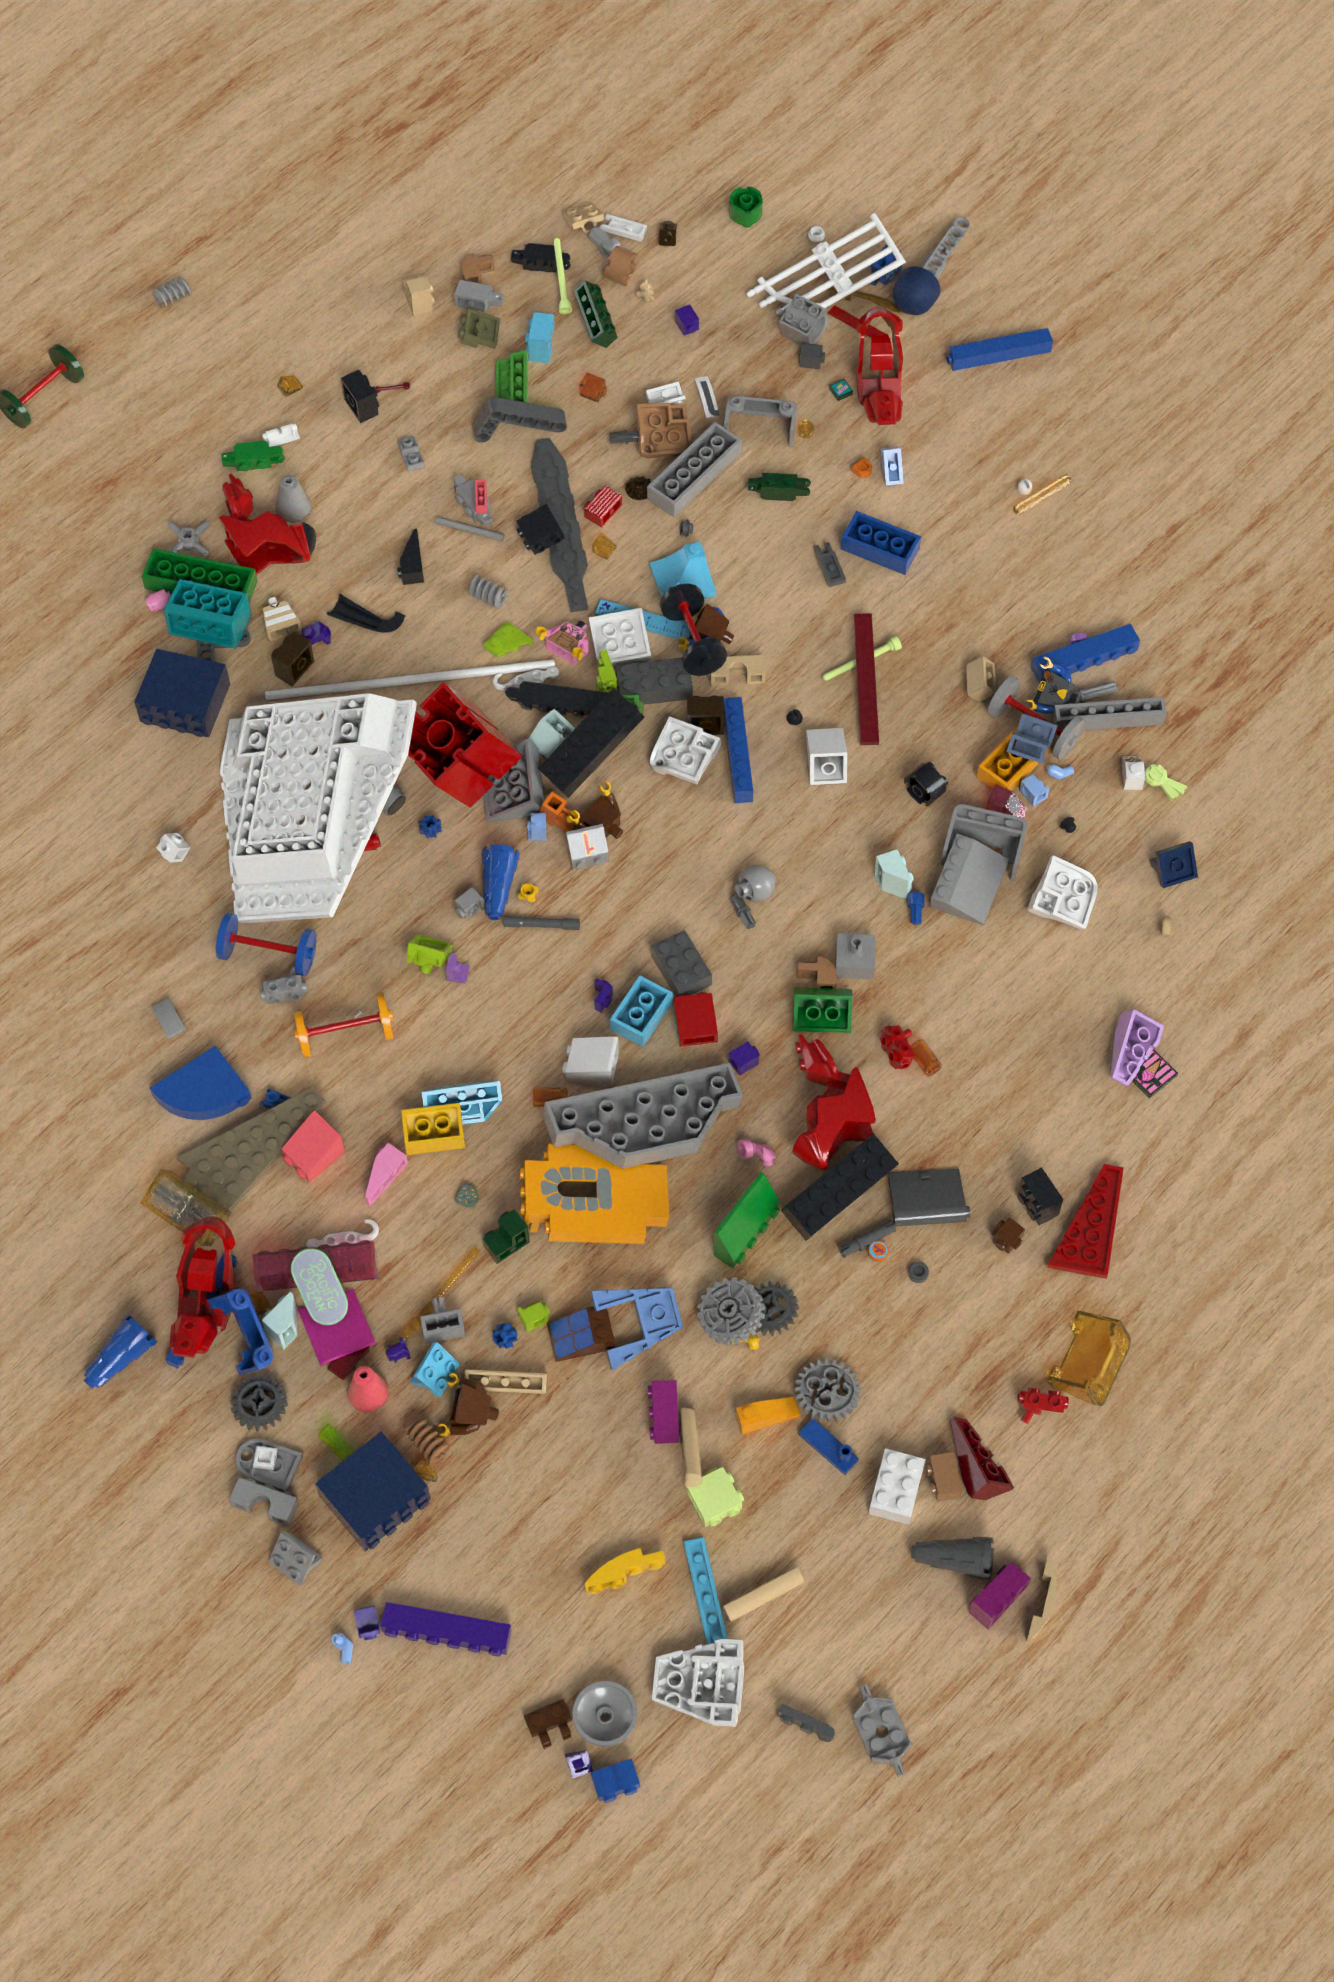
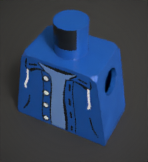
(882, 263)

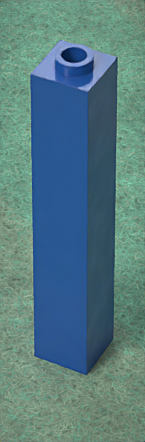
(999, 349)

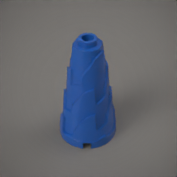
(498, 873)
(124, 1347)

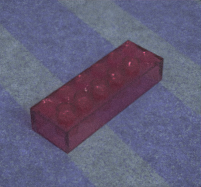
(351, 1263)

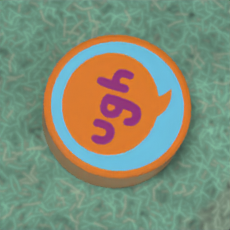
(878, 1251)

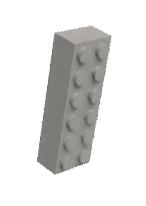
(694, 469)

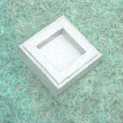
(265, 1457)

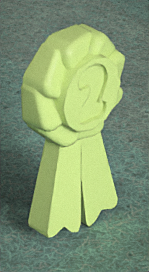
(1157, 776)

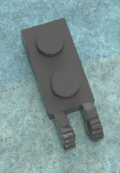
(830, 565)
(807, 1723)

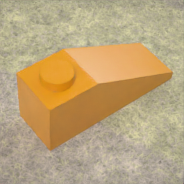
(765, 1414)

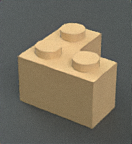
(419, 294)

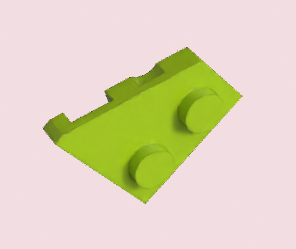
(506, 640)

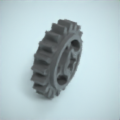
(784, 1314)
(259, 1418)

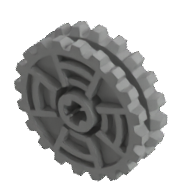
(734, 1325)

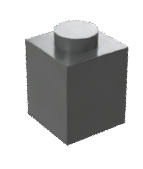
(811, 356)

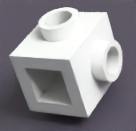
(173, 847)

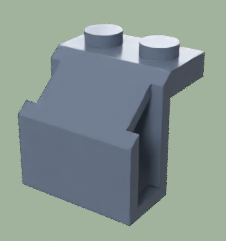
(1033, 738)

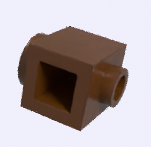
(1008, 1235)

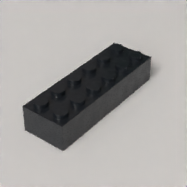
(591, 742)
(839, 1187)

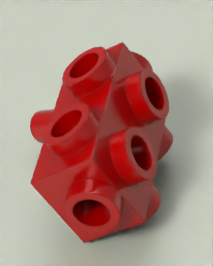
(896, 1045)
(1035, 1402)

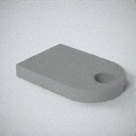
(285, 1466)

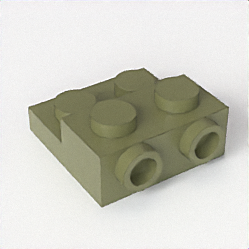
(479, 329)

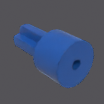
(916, 903)

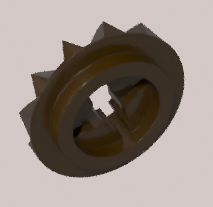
(637, 494)

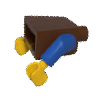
(709, 624)

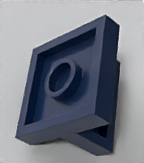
(1175, 864)

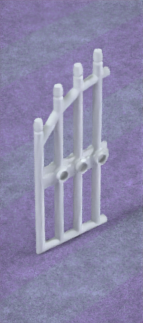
(832, 267)

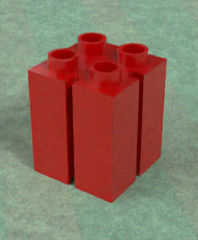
(459, 746)

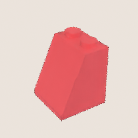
(313, 1147)

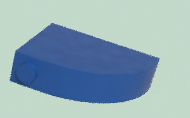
(202, 1088)

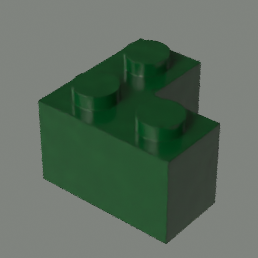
(508, 1238)

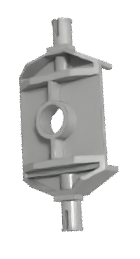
(878, 1713)

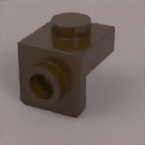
(667, 233)

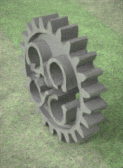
(817, 1376)

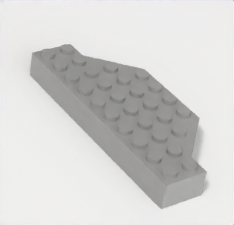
(645, 1118)

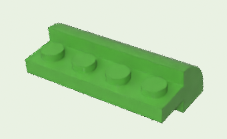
(513, 377)

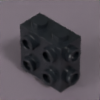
(539, 530)

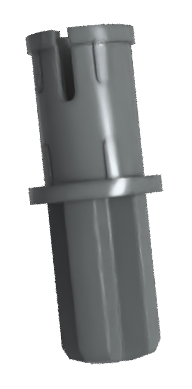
(623, 437)
(743, 911)

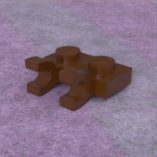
(549, 1718)

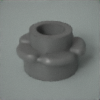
(686, 528)

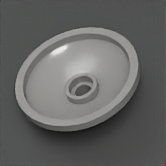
(602, 1699)

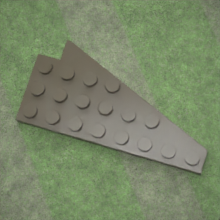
(237, 1159)

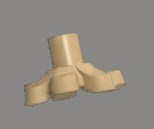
(645, 291)

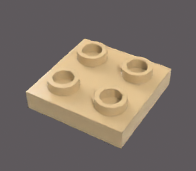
(579, 216)

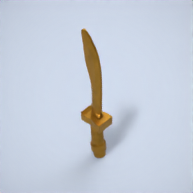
(878, 300)

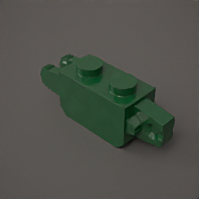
(779, 486)

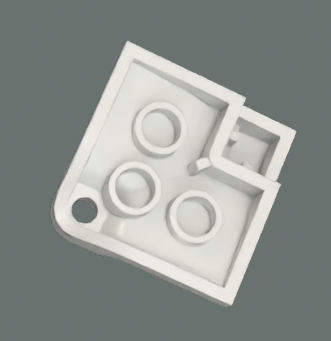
(684, 750)
(1064, 894)

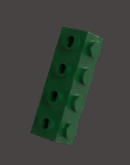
(595, 314)

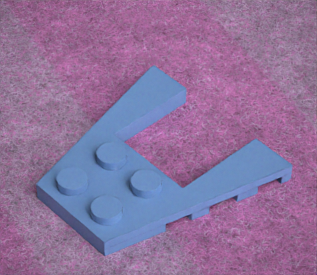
(656, 1315)

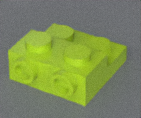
(606, 676)

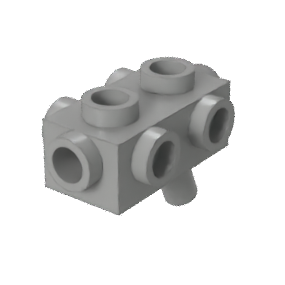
(284, 989)

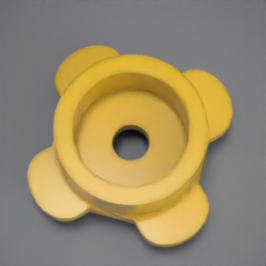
(528, 887)

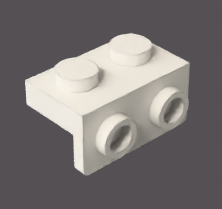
(666, 394)

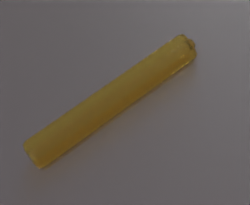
(1042, 494)

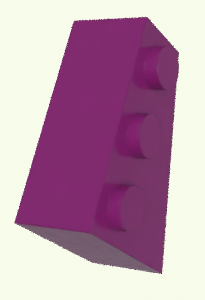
(664, 1411)
(999, 1594)

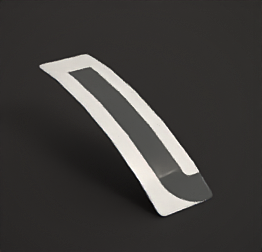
(707, 396)

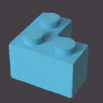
(540, 337)

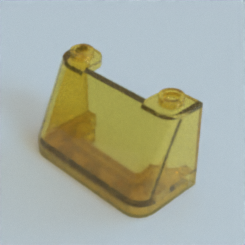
(1092, 1358)

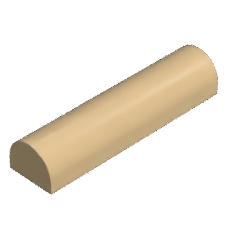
(509, 1380)
(689, 1447)
(763, 1594)

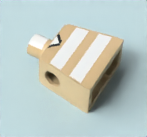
(280, 619)

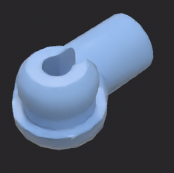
(1058, 772)
(343, 1645)

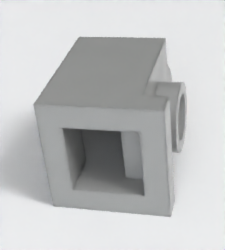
(469, 904)

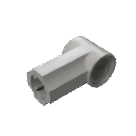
(603, 241)

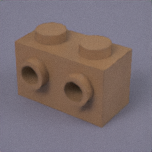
(944, 1476)

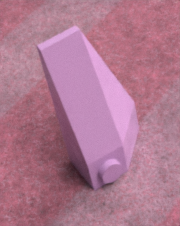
(1133, 1042)

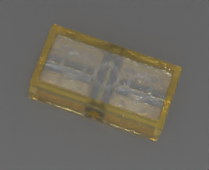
(182, 1204)

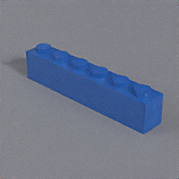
(1090, 651)
(738, 750)

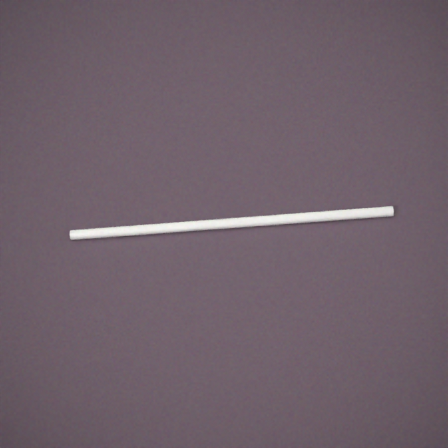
(409, 679)

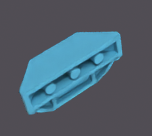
(476, 1099)

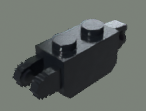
(539, 258)

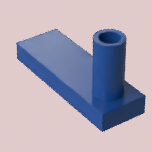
(829, 1447)

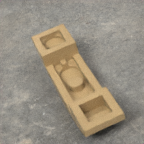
(1048, 1576)

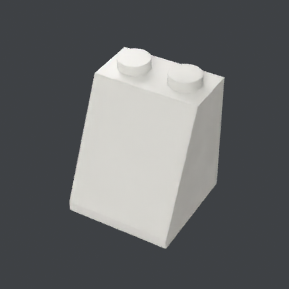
(826, 756)
(592, 1061)

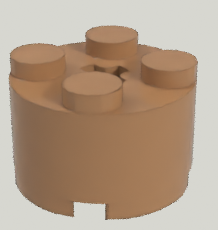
(621, 265)

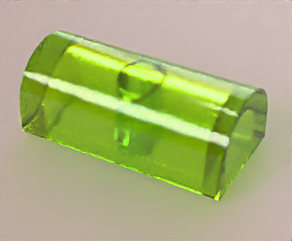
(335, 1442)

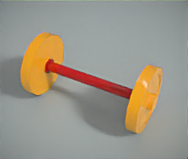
(303, 1033)

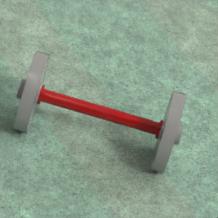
(1005, 696)

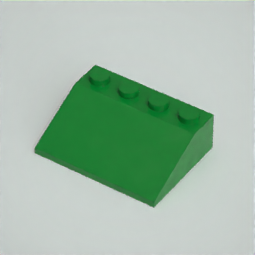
(746, 1222)

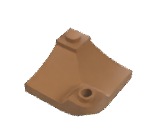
(662, 429)

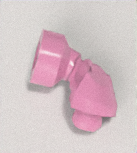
(747, 1149)

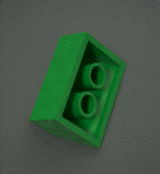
(822, 1010)

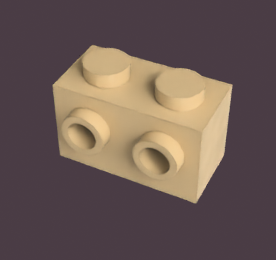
(981, 679)

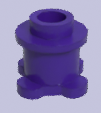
(397, 1351)

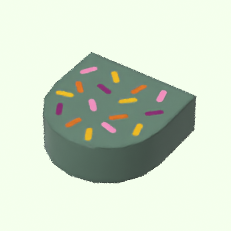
(467, 1196)

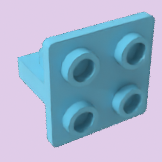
(435, 1370)

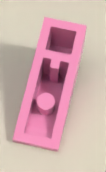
(386, 1167)

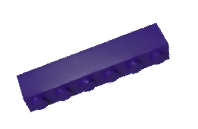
(446, 1628)

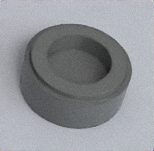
(918, 1272)

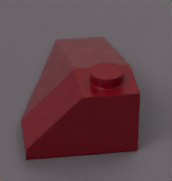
(978, 1470)

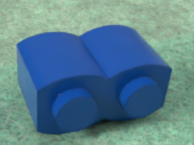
(615, 1780)

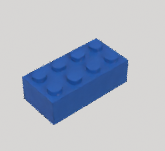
(880, 542)

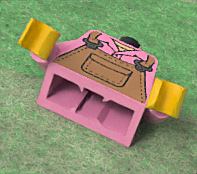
(566, 640)

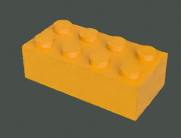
(1004, 767)

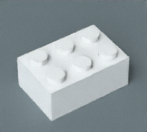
(897, 1486)

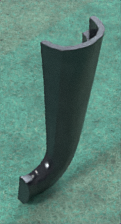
(353, 613)

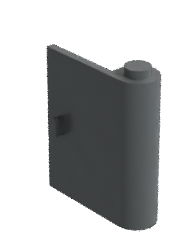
(928, 1197)

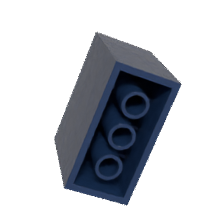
(182, 693)
(373, 1491)

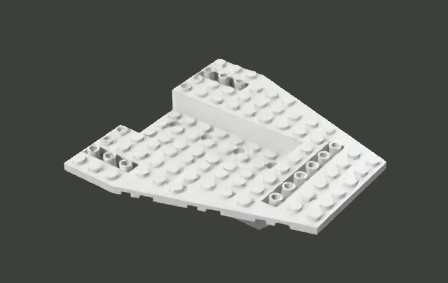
(265, 767)

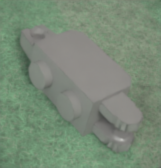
(466, 497)

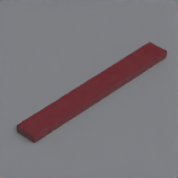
(866, 679)

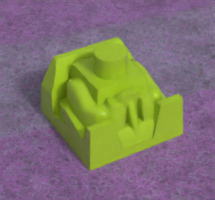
(428, 952)

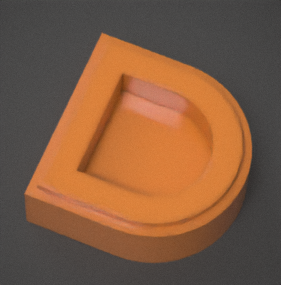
(862, 468)

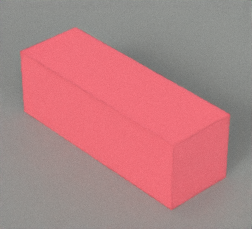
(481, 496)

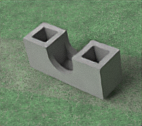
(248, 1493)

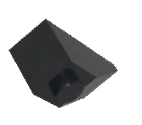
(410, 562)

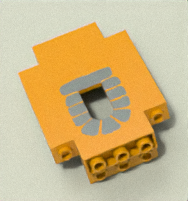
(624, 1201)

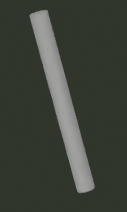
(471, 529)

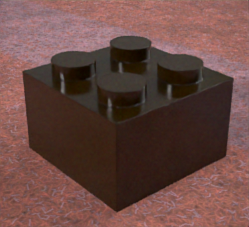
(292, 658)
(706, 713)

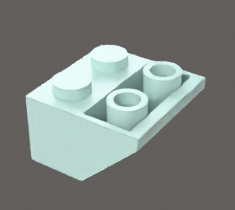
(550, 733)
(893, 874)
(282, 1321)

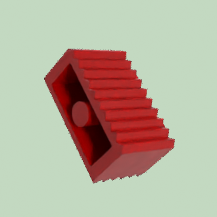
(602, 506)

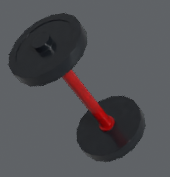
(682, 604)

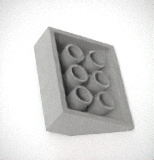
(518, 790)
(969, 880)

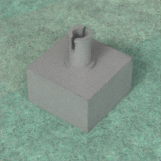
(855, 956)

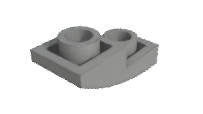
(410, 453)
(168, 1018)

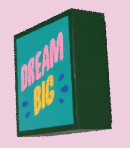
(841, 390)

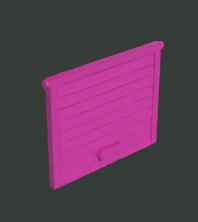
(340, 1338)

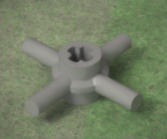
(188, 538)

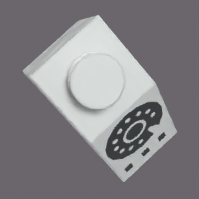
(1133, 772)

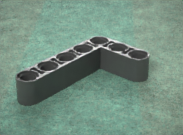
(516, 413)

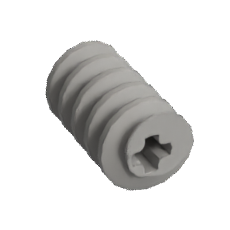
(171, 291)
(487, 592)

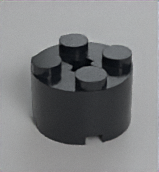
(925, 784)

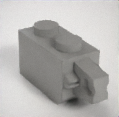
(476, 296)

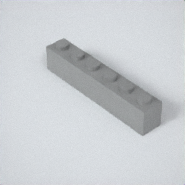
(1112, 713)

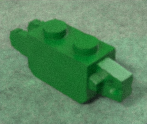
(253, 456)

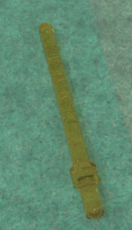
(415, 1323)

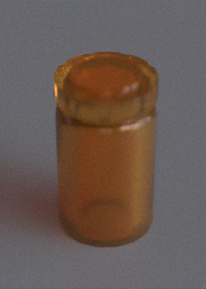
(925, 1058)
(546, 1094)

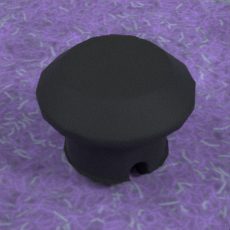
(794, 717)
(1068, 824)

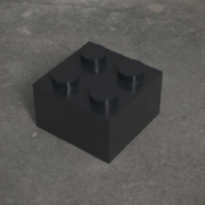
(360, 396)
(1039, 1196)

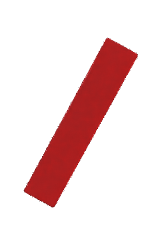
(852, 320)

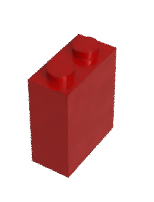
(695, 1019)

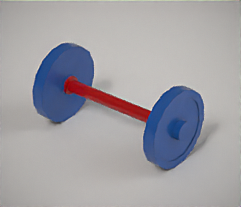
(228, 936)

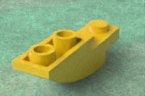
(614, 1572)

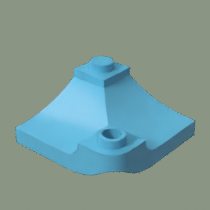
(684, 567)

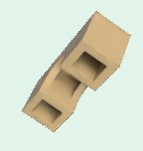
(751, 666)

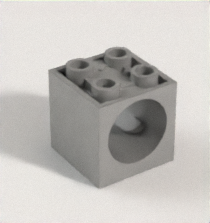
(803, 321)

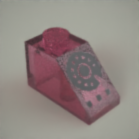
(1006, 802)

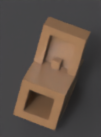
(474, 267)
(823, 971)

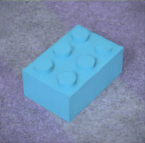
(641, 1011)

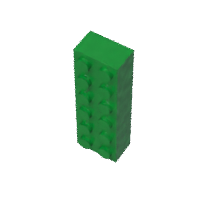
(167, 567)

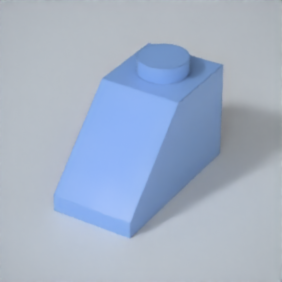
(892, 465)

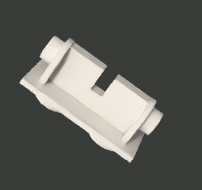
(284, 435)

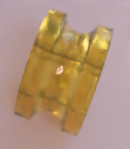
(806, 434)

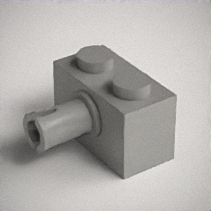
(442, 1324)

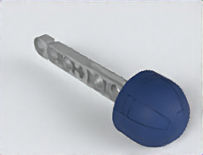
(918, 286)

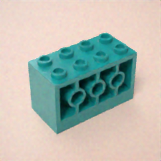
(207, 613)

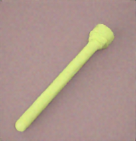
(565, 305)
(892, 644)

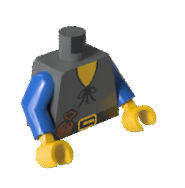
(1054, 689)

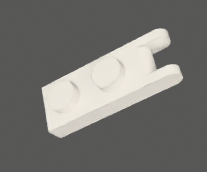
(624, 228)

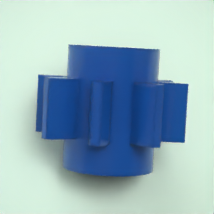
(430, 826)
(504, 1335)

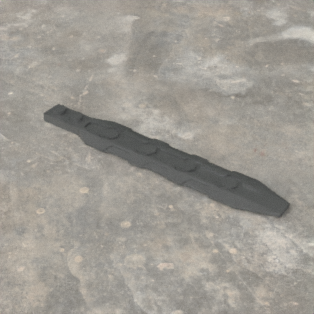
(553, 488)

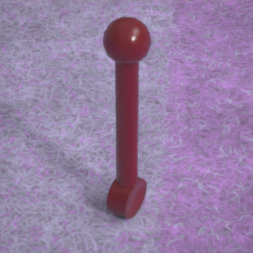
(406, 386)

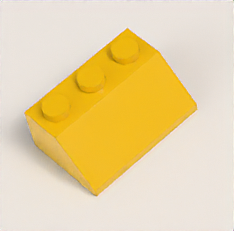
(433, 1129)

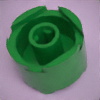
(746, 206)

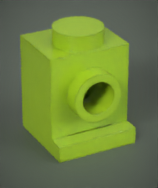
(533, 1315)

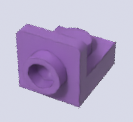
(456, 971)

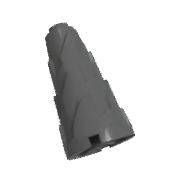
(960, 1555)

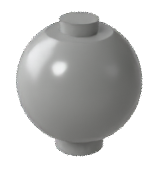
(756, 883)

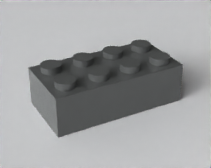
(655, 681)

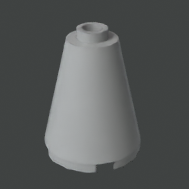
(292, 500)

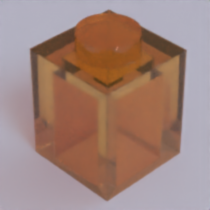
(593, 387)

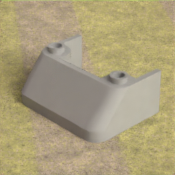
(762, 407)
(990, 829)

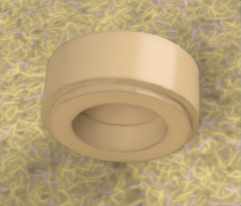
(1166, 926)

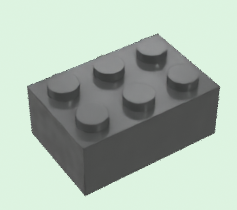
(681, 964)

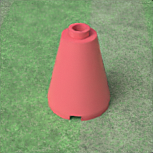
(367, 1390)

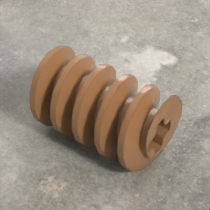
(426, 1441)

